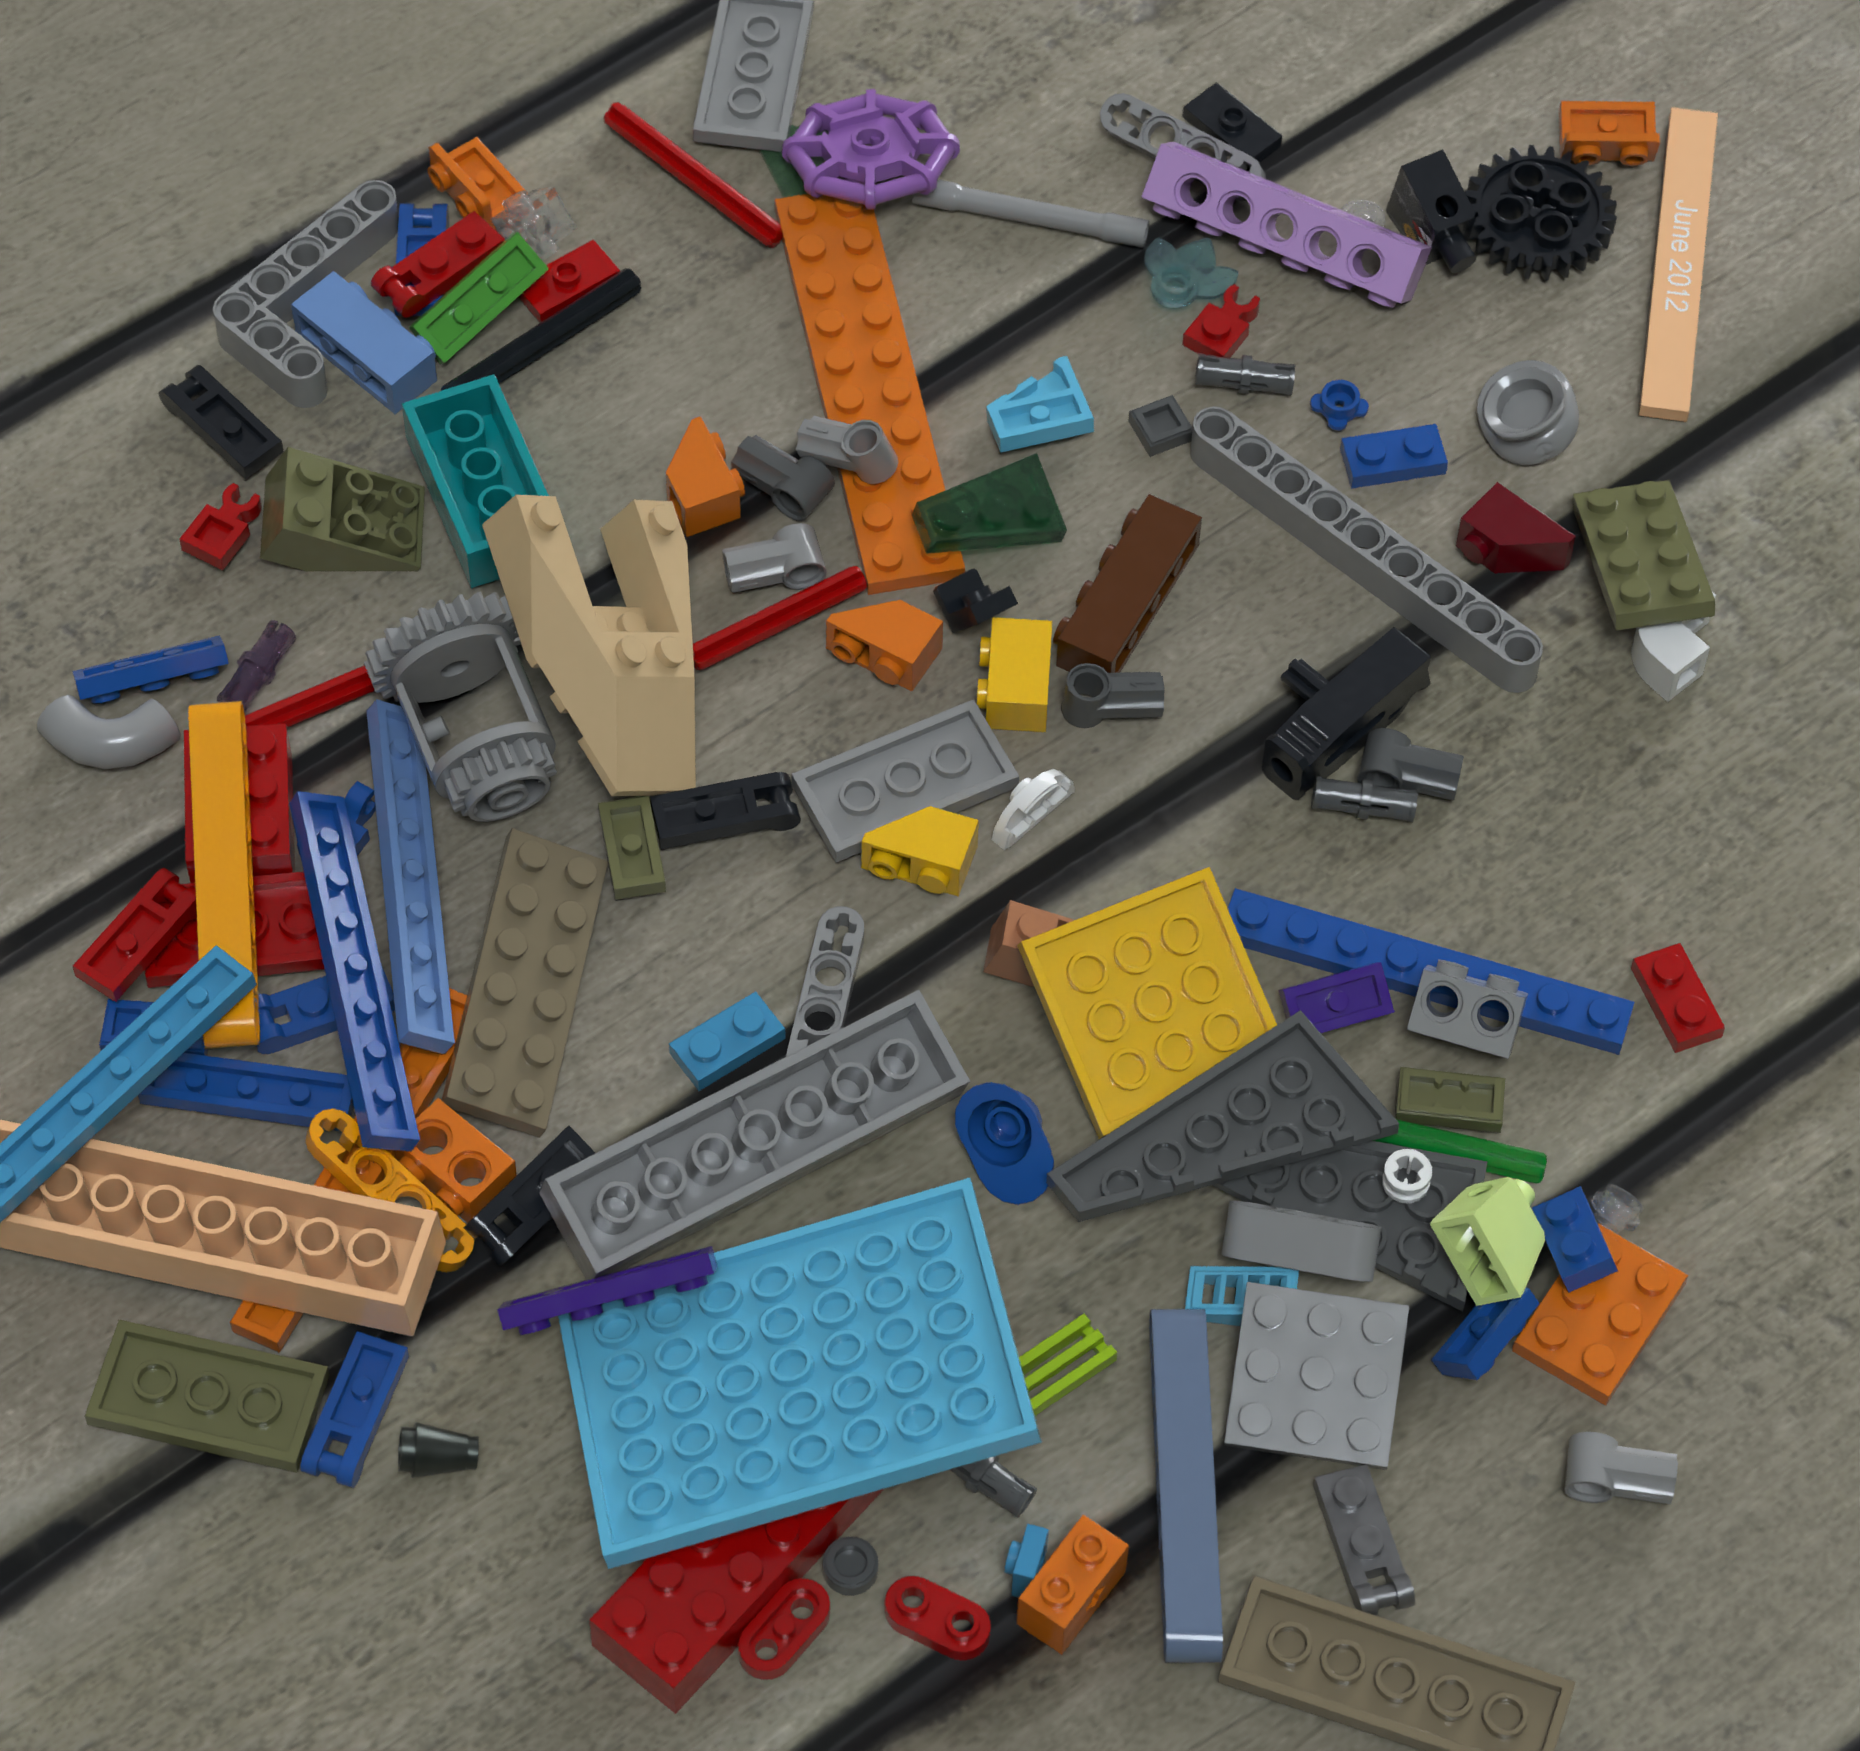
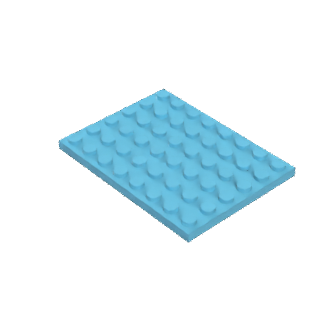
(798, 1376)

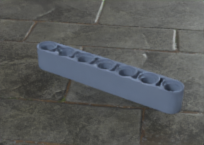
(1185, 1487)

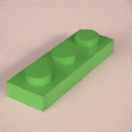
(479, 297)

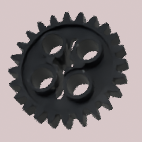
(1540, 212)

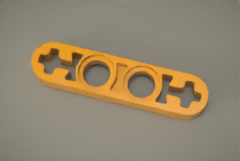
(396, 1183)

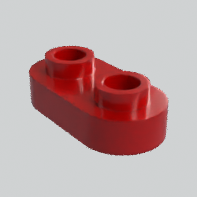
(934, 1618)
(781, 1630)

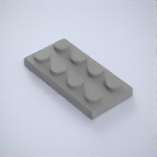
(753, 73)
(937, 763)

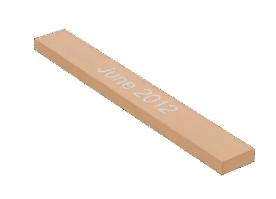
(1678, 265)

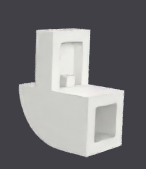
(1670, 655)

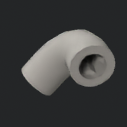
(107, 741)

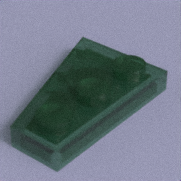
(992, 511)

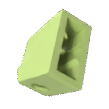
(1492, 1238)

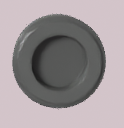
(850, 1566)

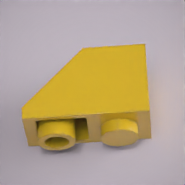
(923, 849)

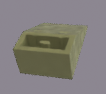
(339, 517)

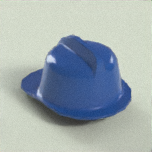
(1005, 1141)

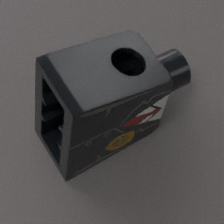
(1434, 210)

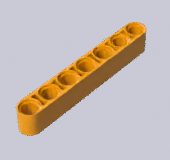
(224, 856)

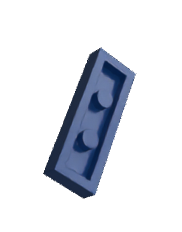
(151, 669)

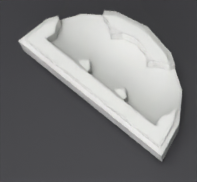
(1030, 804)

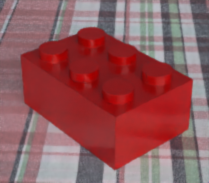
(269, 799)

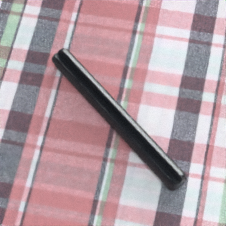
(554, 329)

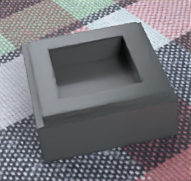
(1161, 425)

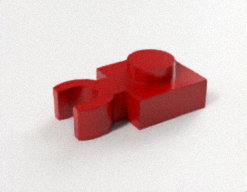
(1222, 329)
(221, 532)

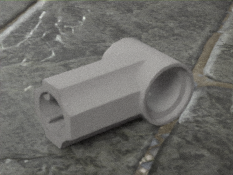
(852, 447)
(788, 558)
(1603, 1470)

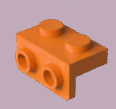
(1608, 131)
(472, 178)

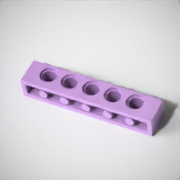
(1399, 255)

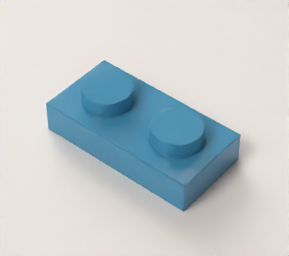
(727, 1041)

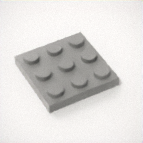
(1316, 1375)

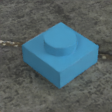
(1026, 1558)

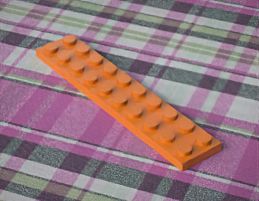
(866, 375)

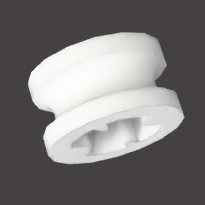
(1403, 1191)

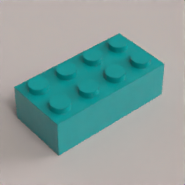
(470, 464)

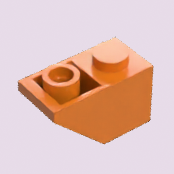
(701, 482)
(888, 640)

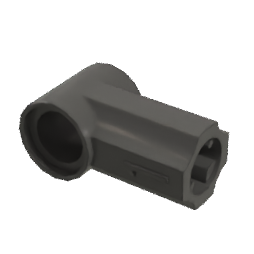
(792, 483)
(1112, 695)
(1396, 763)

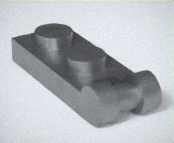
(1363, 1540)

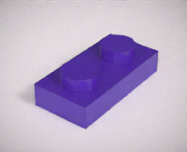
(1340, 998)

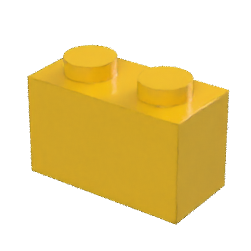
(1017, 675)

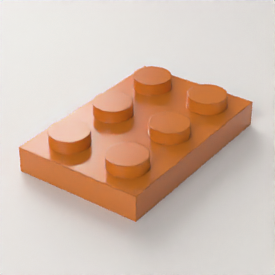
(1601, 1328)

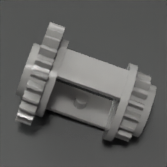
(446, 655)

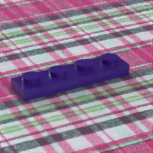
(631, 1285)

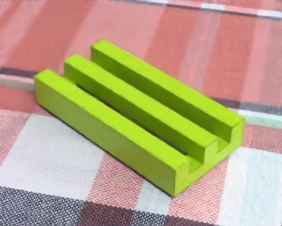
(1091, 1340)

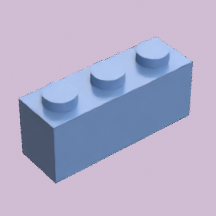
(365, 341)

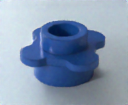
(1339, 393)

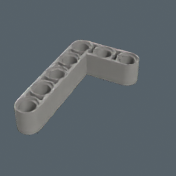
(256, 309)

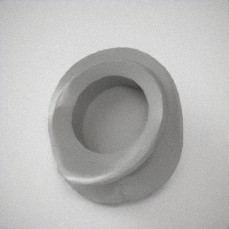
(1528, 412)

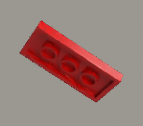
(283, 930)

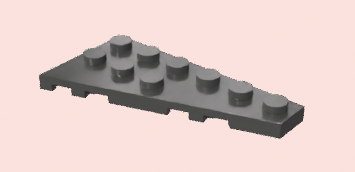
(1249, 1113)
(1351, 1188)

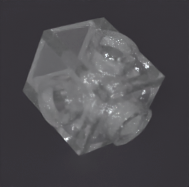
(538, 218)

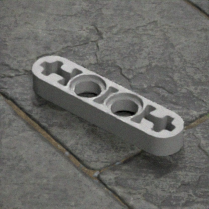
(1184, 133)
(825, 998)

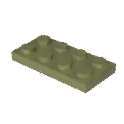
(1643, 555)
(207, 1395)

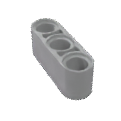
(1301, 1241)

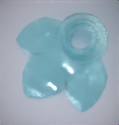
(1189, 270)

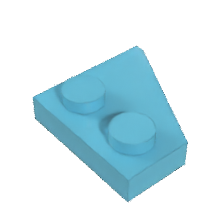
(1041, 410)

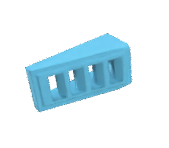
(1236, 1278)

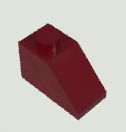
(1512, 535)

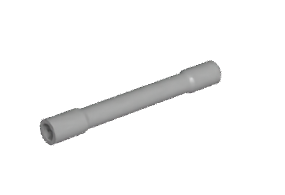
(1107, 226)

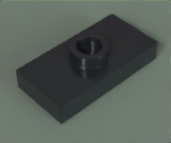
(1232, 122)

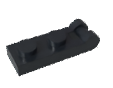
(222, 421)
(724, 810)
(522, 1199)

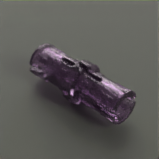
(258, 665)

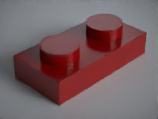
(1677, 997)

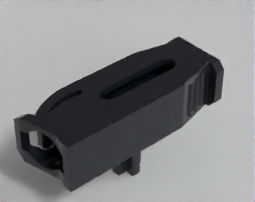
(1342, 711)

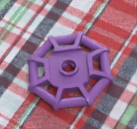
(892, 154)

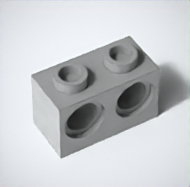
(1465, 1023)

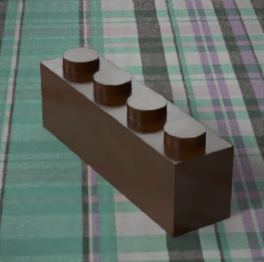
(1129, 587)

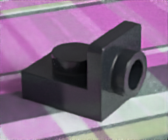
(969, 602)

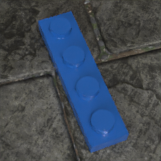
(248, 1090)

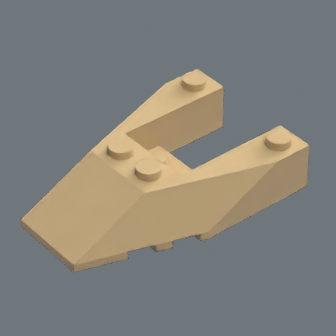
(611, 667)

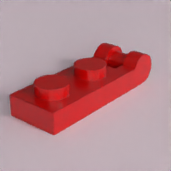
(437, 265)
(137, 935)

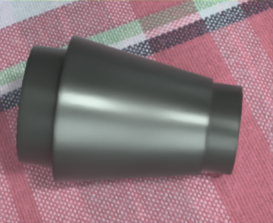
(435, 1450)

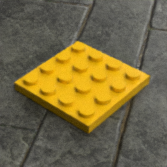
(1147, 995)

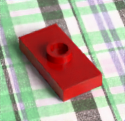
(568, 280)

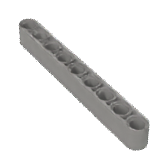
(1374, 568)

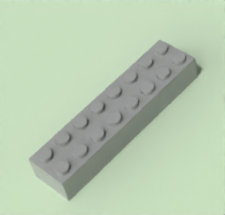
(754, 1137)

